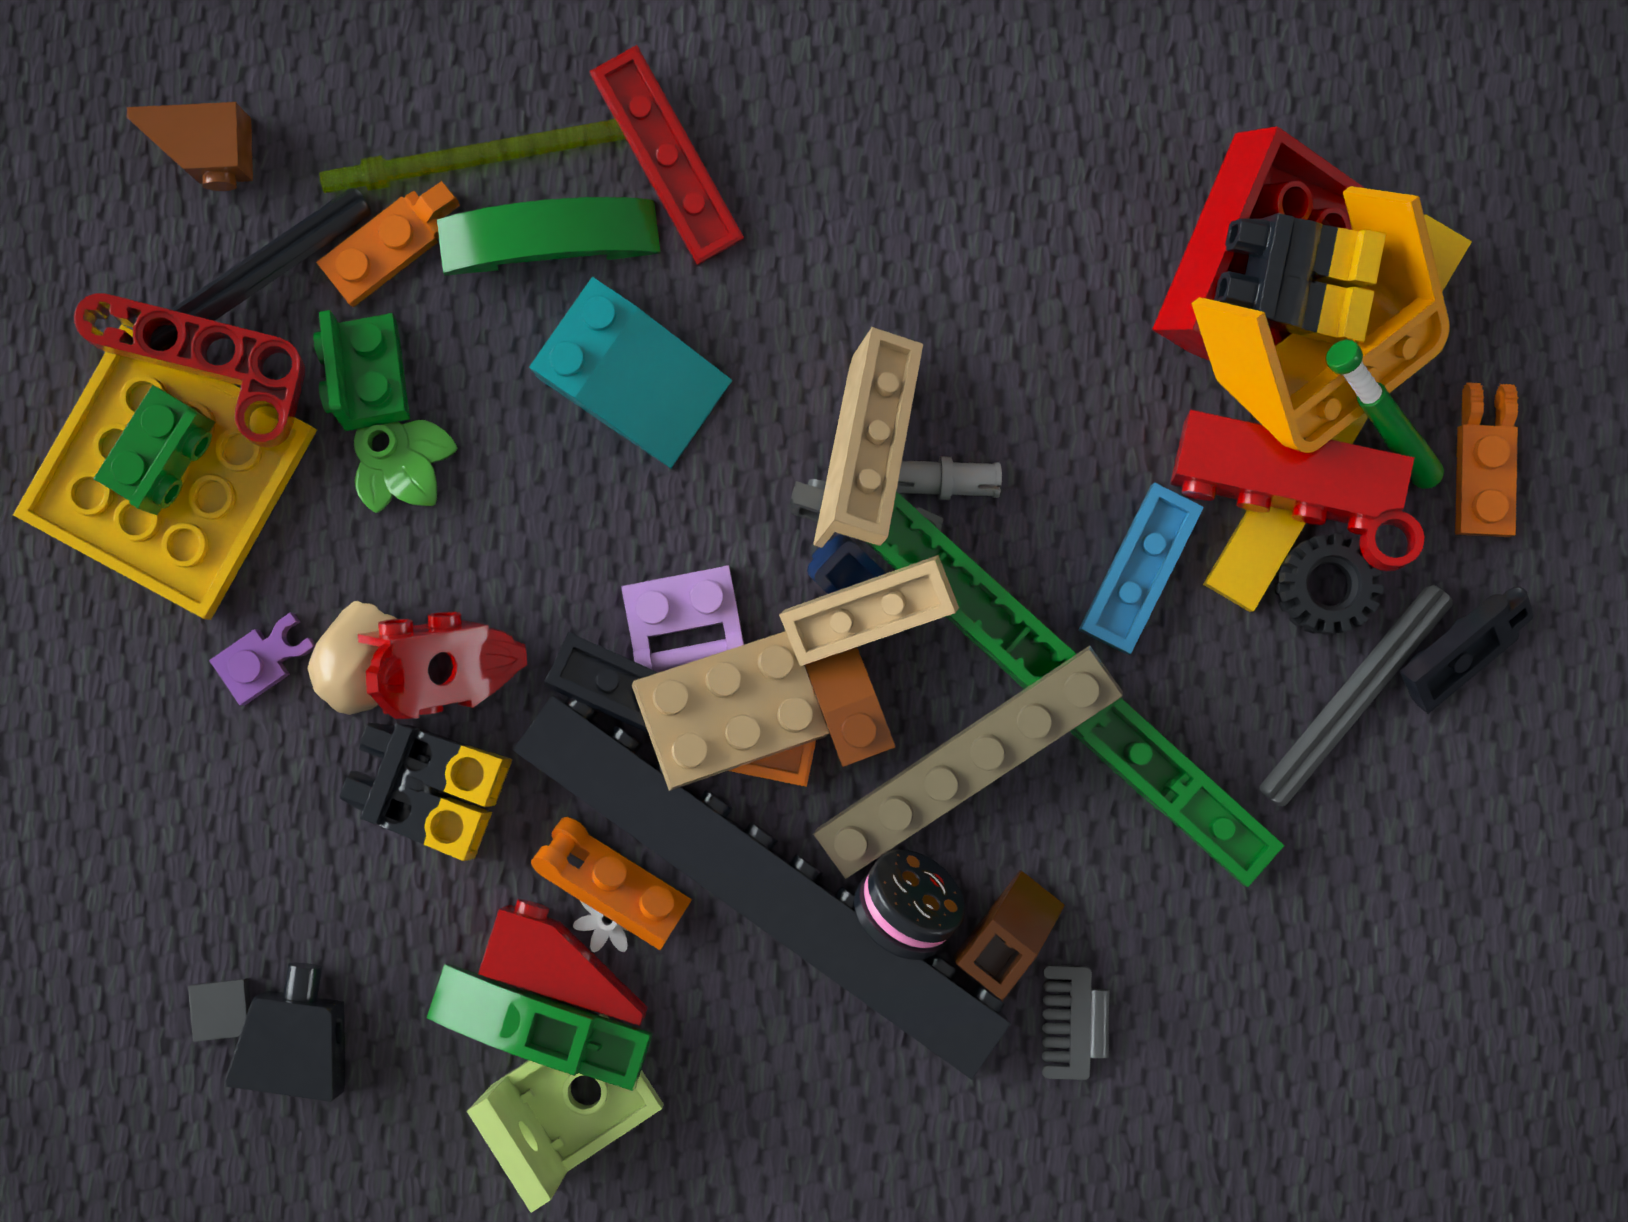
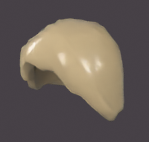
(341, 662)

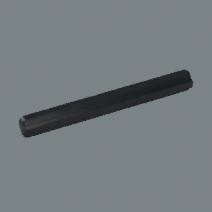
(268, 263)

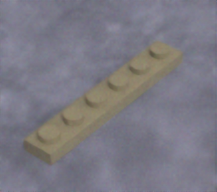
(969, 762)

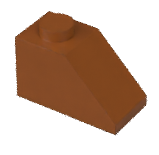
(203, 139)

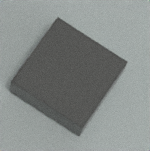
(219, 1008)

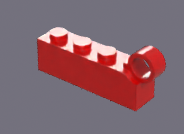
(1331, 483)

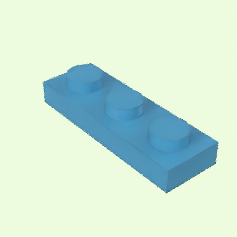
(1141, 568)

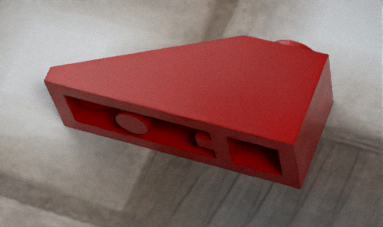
(551, 961)

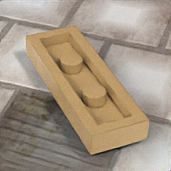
(869, 610)

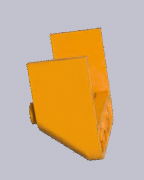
(1291, 382)

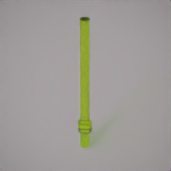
(378, 172)

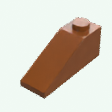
(849, 706)

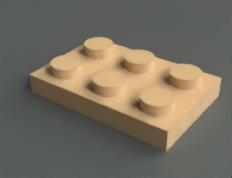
(729, 710)

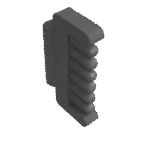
(1087, 1023)

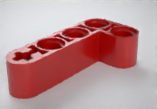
(190, 356)

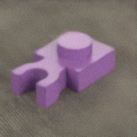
(256, 662)

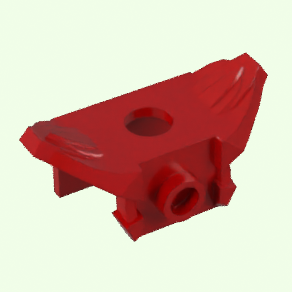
(399, 668)

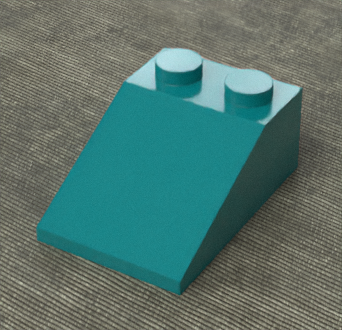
(630, 373)

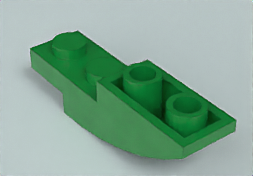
(539, 1028)

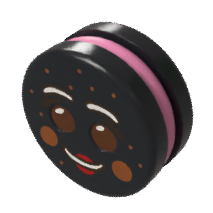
(909, 904)

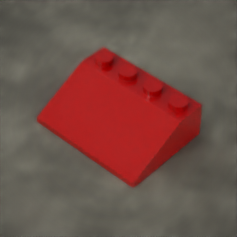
(1259, 177)

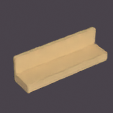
(870, 439)

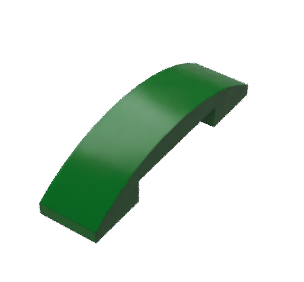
(547, 231)

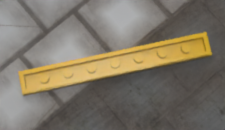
(1266, 538)

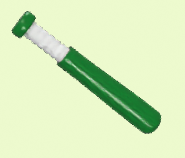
(1387, 417)

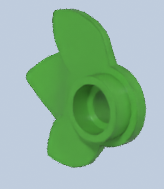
(403, 466)

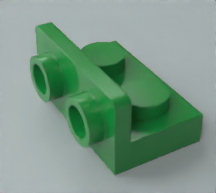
(362, 370)
(155, 451)

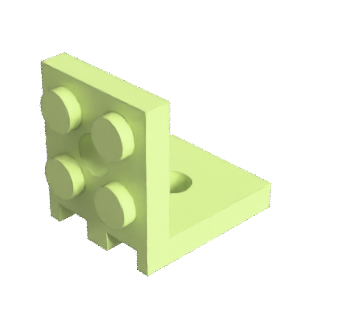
(545, 1132)

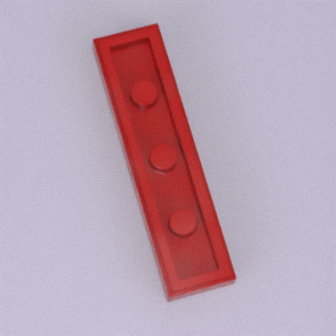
(666, 155)

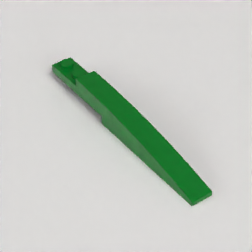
(1116, 733)

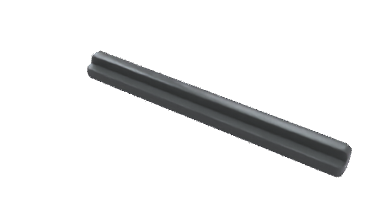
(1356, 695)

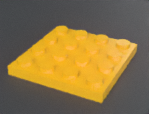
(224, 499)

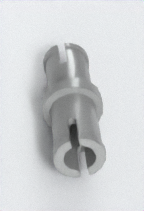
(950, 478)

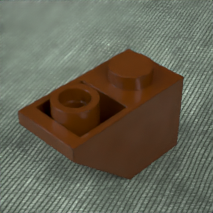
(1009, 935)

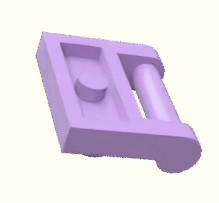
(681, 605)

